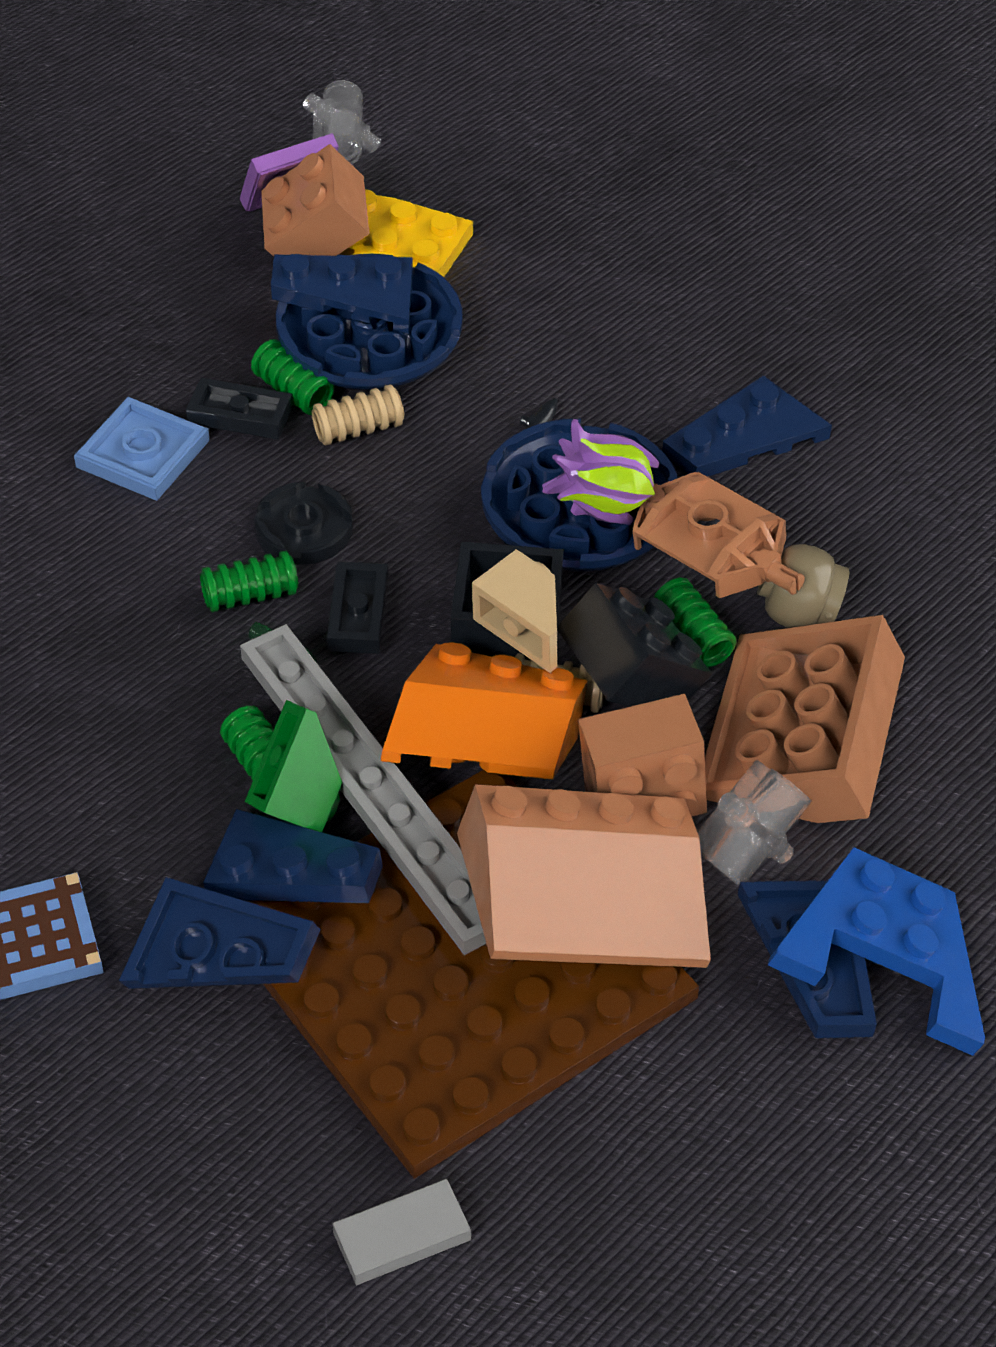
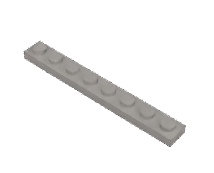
(373, 787)

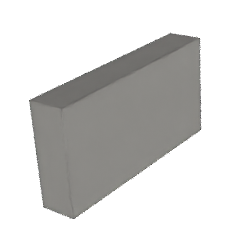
(401, 1231)

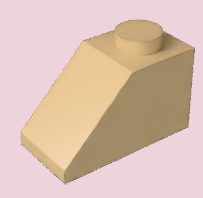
(519, 607)

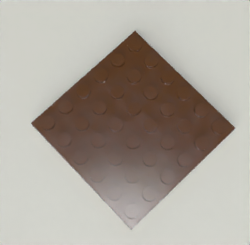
(447, 1039)

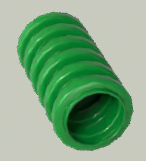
(286, 376)
(249, 581)
(698, 620)
(247, 736)

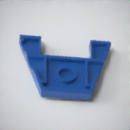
(897, 924)

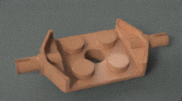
(734, 552)

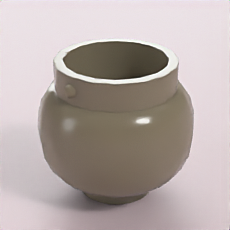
(821, 592)

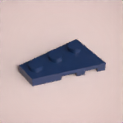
(355, 284)
(743, 426)
(291, 863)
(216, 940)
(842, 998)

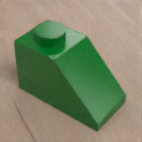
(297, 772)

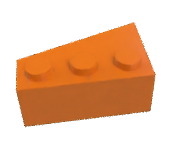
(487, 713)

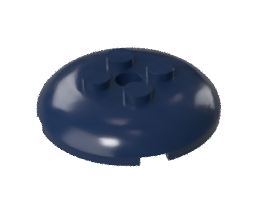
(373, 353)
(531, 518)

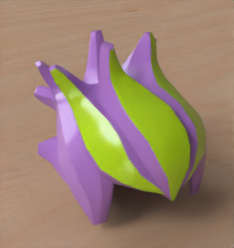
(603, 475)

